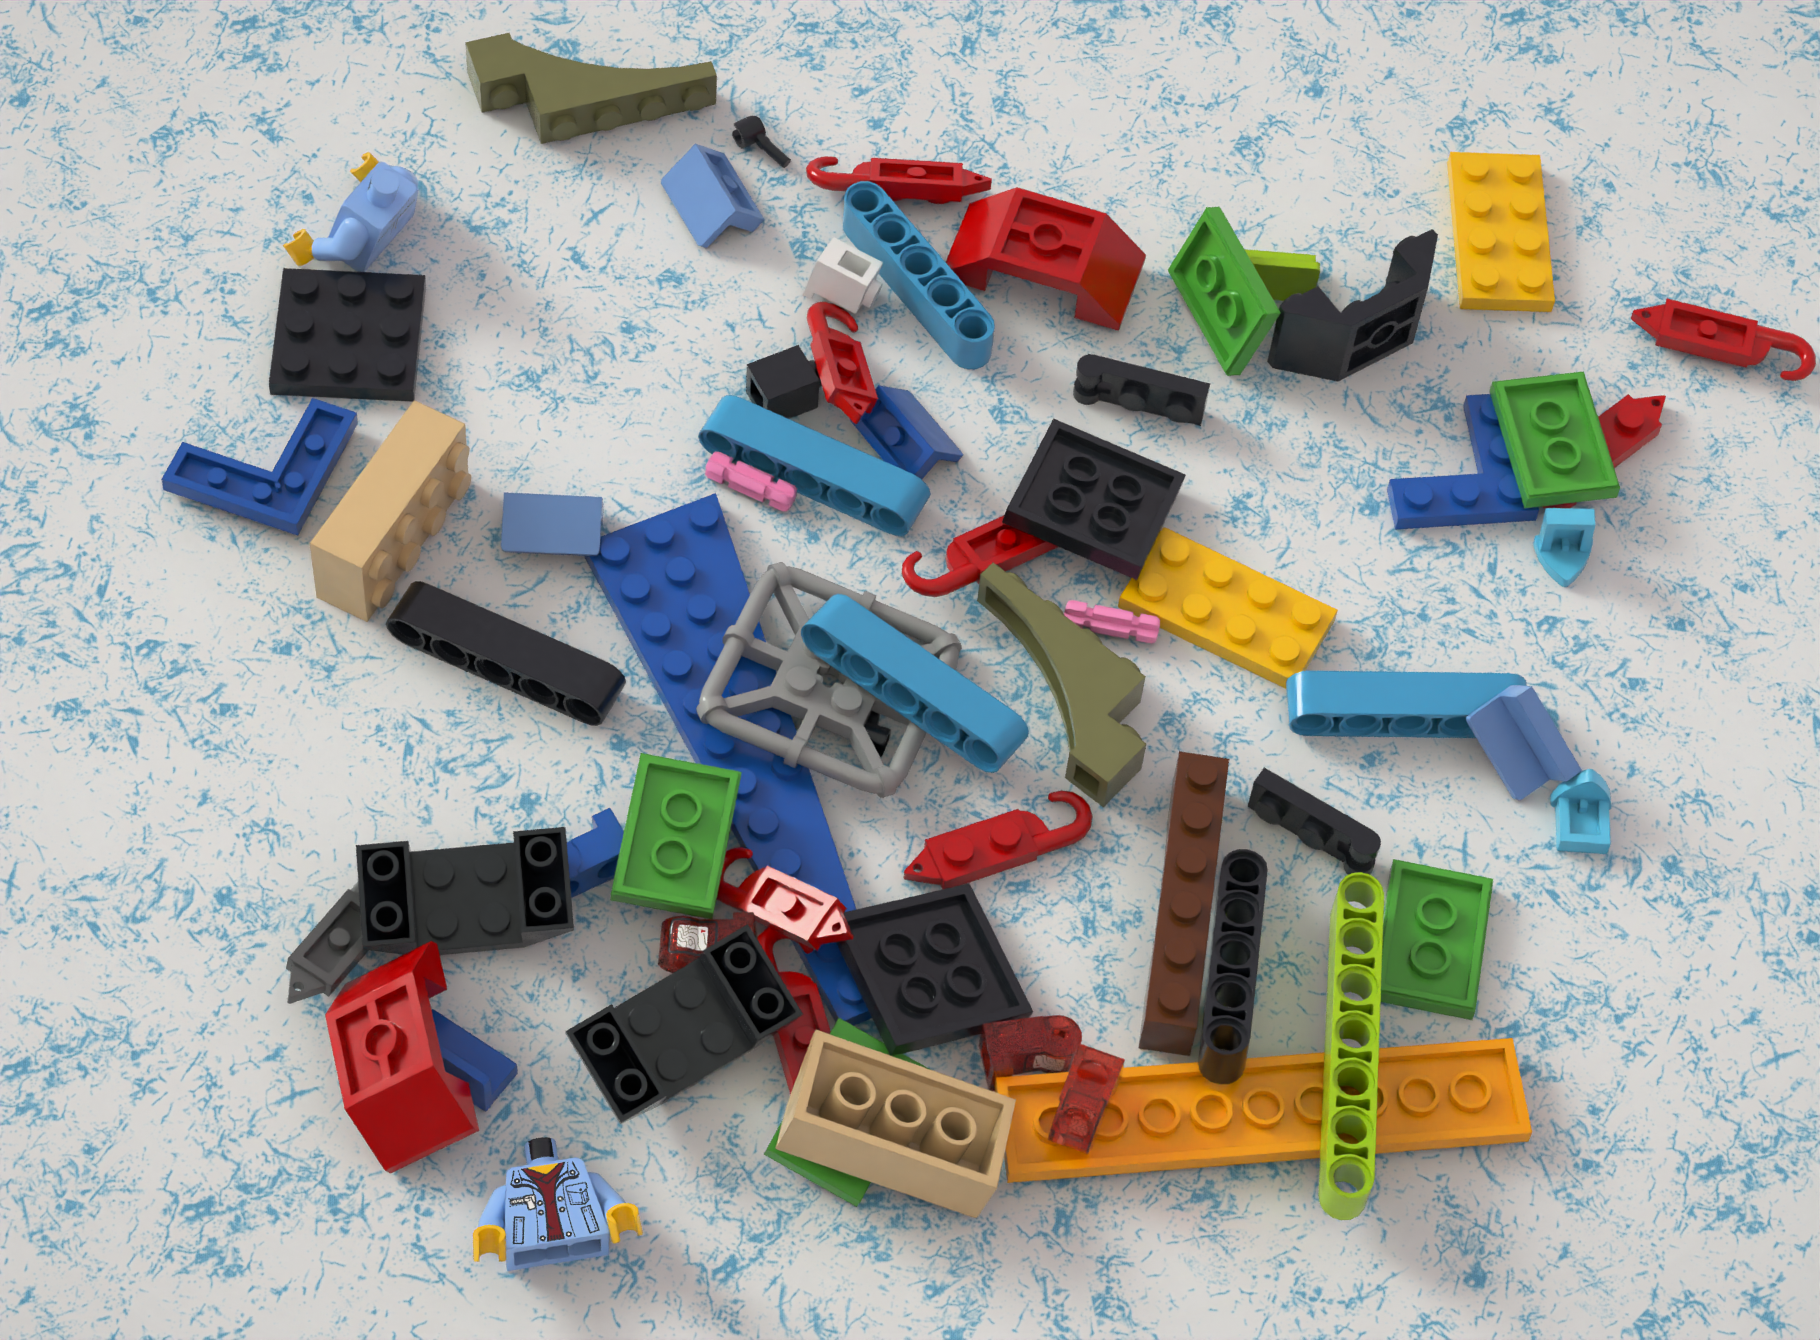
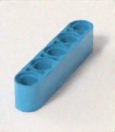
(919, 275)
(816, 465)
(914, 683)
(1390, 702)

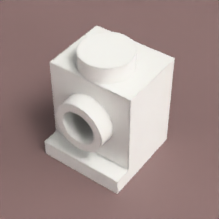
(845, 277)

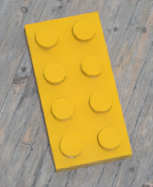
(1500, 232)
(1228, 608)

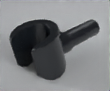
(751, 131)
(878, 734)

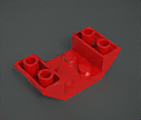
(1051, 246)
(394, 1063)

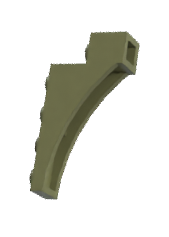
(580, 97)
(1086, 679)

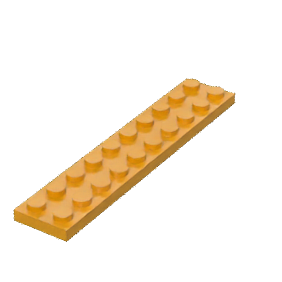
(1272, 1113)

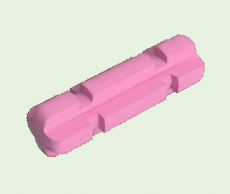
(751, 481)
(1113, 621)

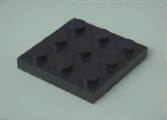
(347, 335)
(1094, 499)
(931, 969)

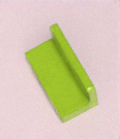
(1285, 272)

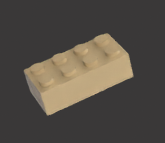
(391, 511)

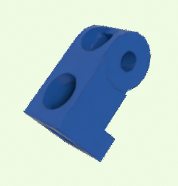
(595, 853)

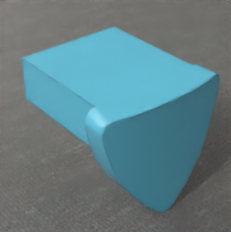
(1565, 542)
(1582, 813)

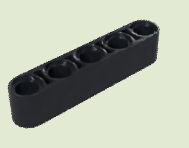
(506, 653)
(1233, 967)

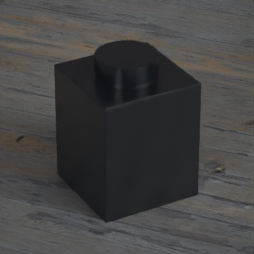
(784, 383)

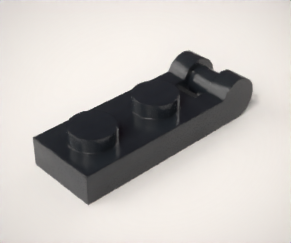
(1140, 389)
(1314, 822)

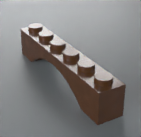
(1184, 904)

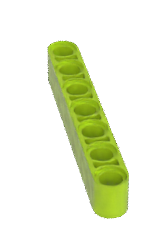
(1346, 1064)

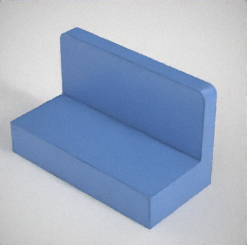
(709, 195)
(551, 524)
(1522, 741)

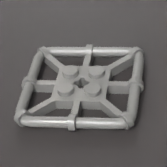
(800, 687)

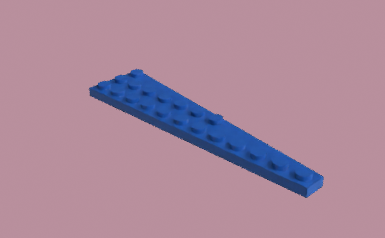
(675, 597)

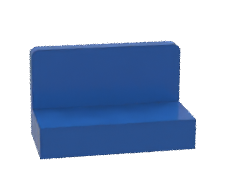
(906, 433)
(473, 1062)

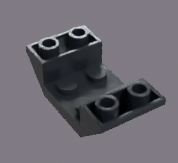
(1331, 345)
(465, 894)
(685, 1026)

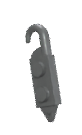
(328, 950)

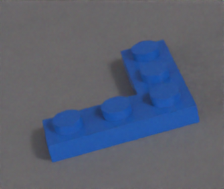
(275, 497)
(1465, 498)

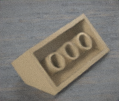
(897, 1124)

